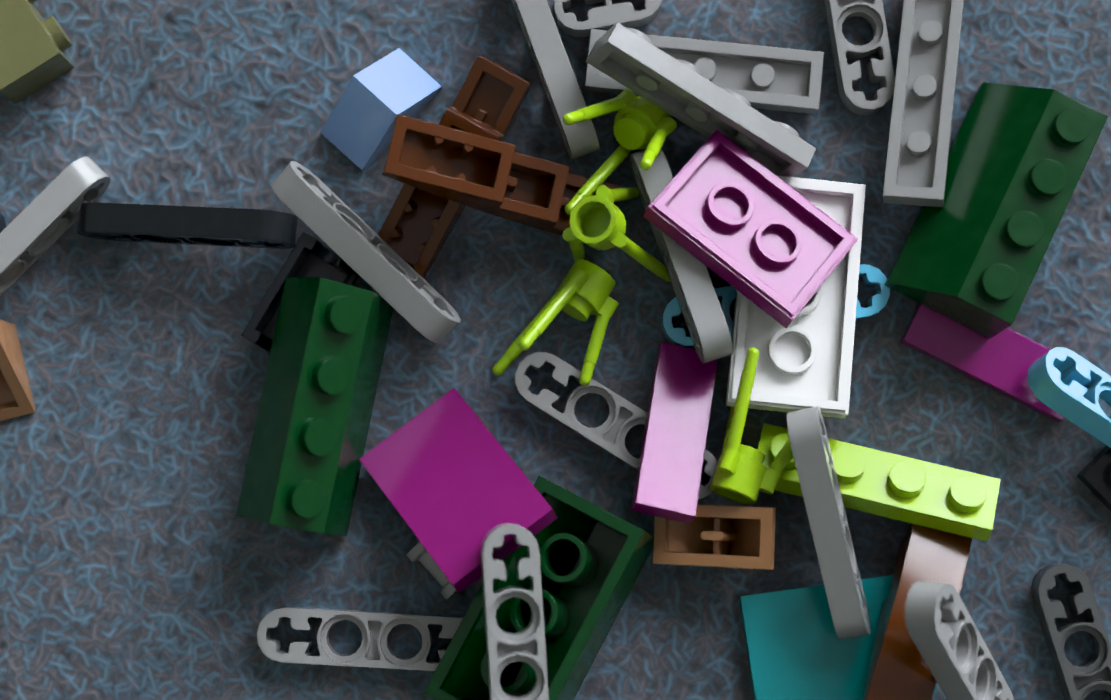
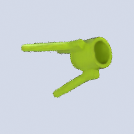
(636, 127)
(603, 226)
(580, 294)
(741, 467)

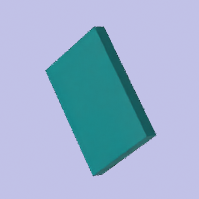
(796, 647)

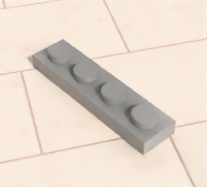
(762, 74)
(696, 101)
(923, 102)

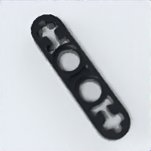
(188, 225)

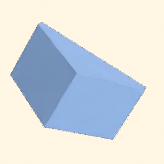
(369, 106)

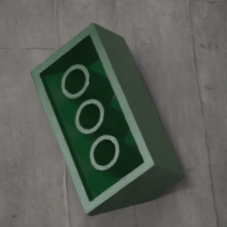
(1001, 206)
(315, 406)
(585, 576)

